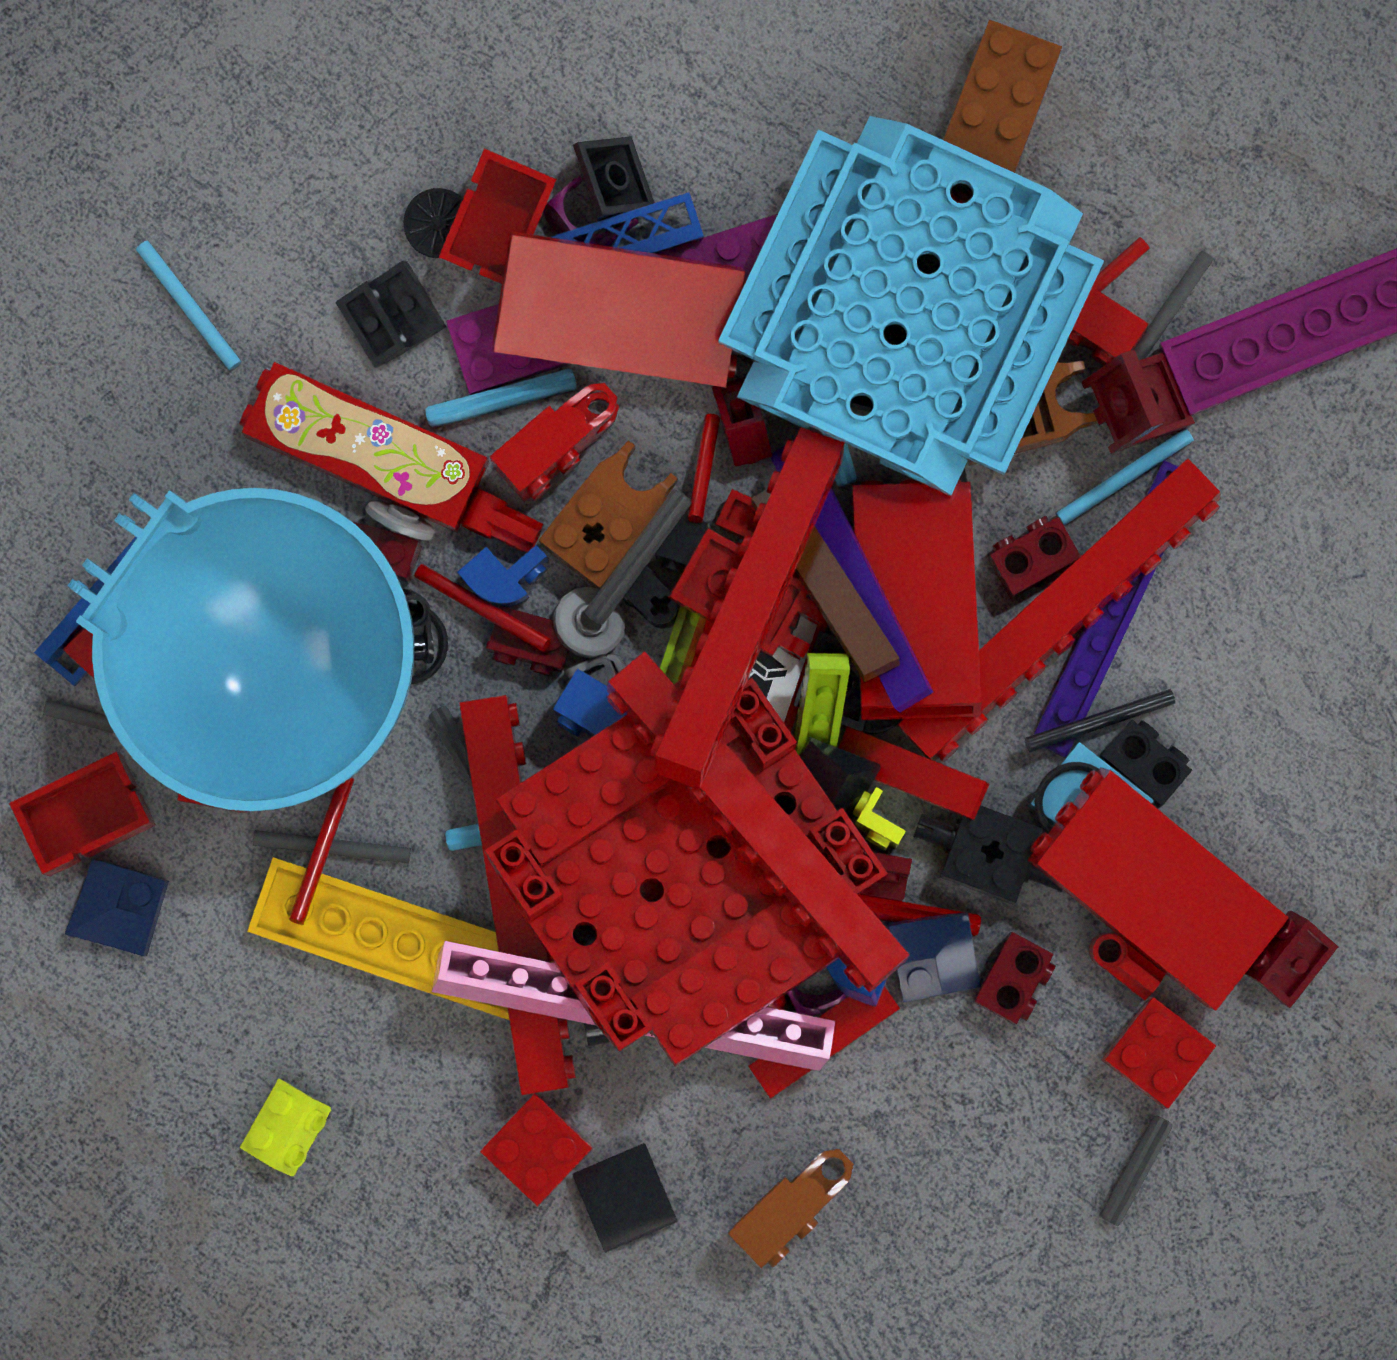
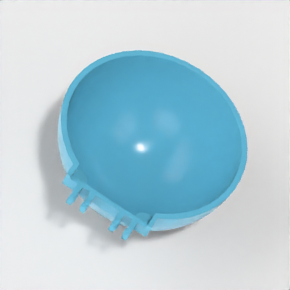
(249, 647)

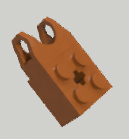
(1050, 421)
(606, 504)
(788, 1211)

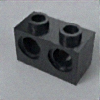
(1140, 770)

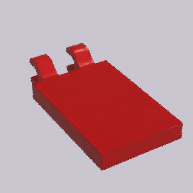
(704, 583)

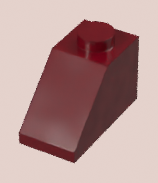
(741, 425)
(398, 549)

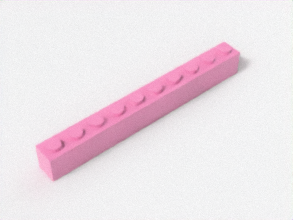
(542, 989)

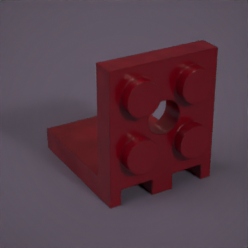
(1138, 400)

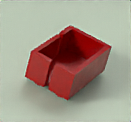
(505, 201)
(82, 814)

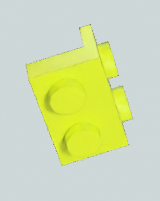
(880, 831)
(285, 1128)

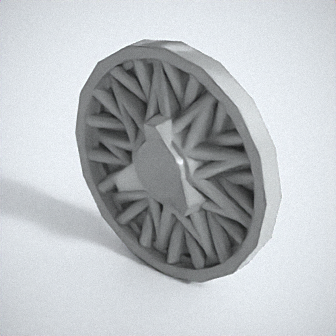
(400, 520)
(581, 633)

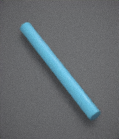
(188, 305)
(1125, 476)

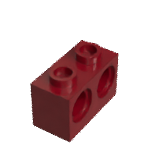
(1038, 564)
(1006, 974)

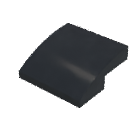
(390, 314)
(624, 1197)

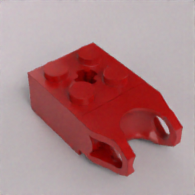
(554, 442)

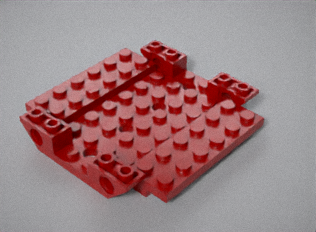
(718, 935)

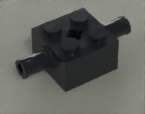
(967, 863)

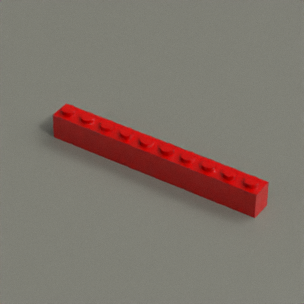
(1075, 601)
(748, 608)
(494, 771)
(768, 837)

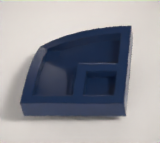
(118, 907)
(939, 957)

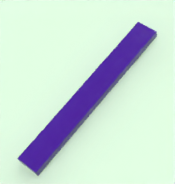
(1094, 654)
(906, 682)

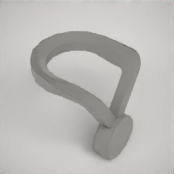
(585, 666)

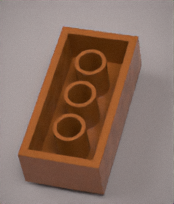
(1002, 95)

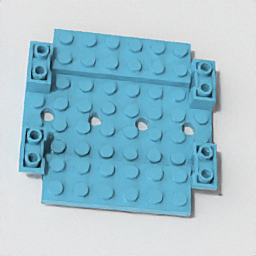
(975, 329)

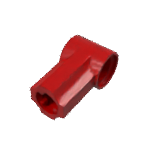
(493, 518)
(1128, 966)

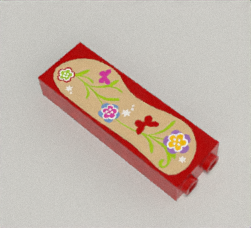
(363, 446)

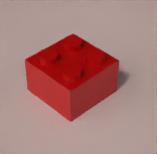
(1158, 1052)
(536, 1149)

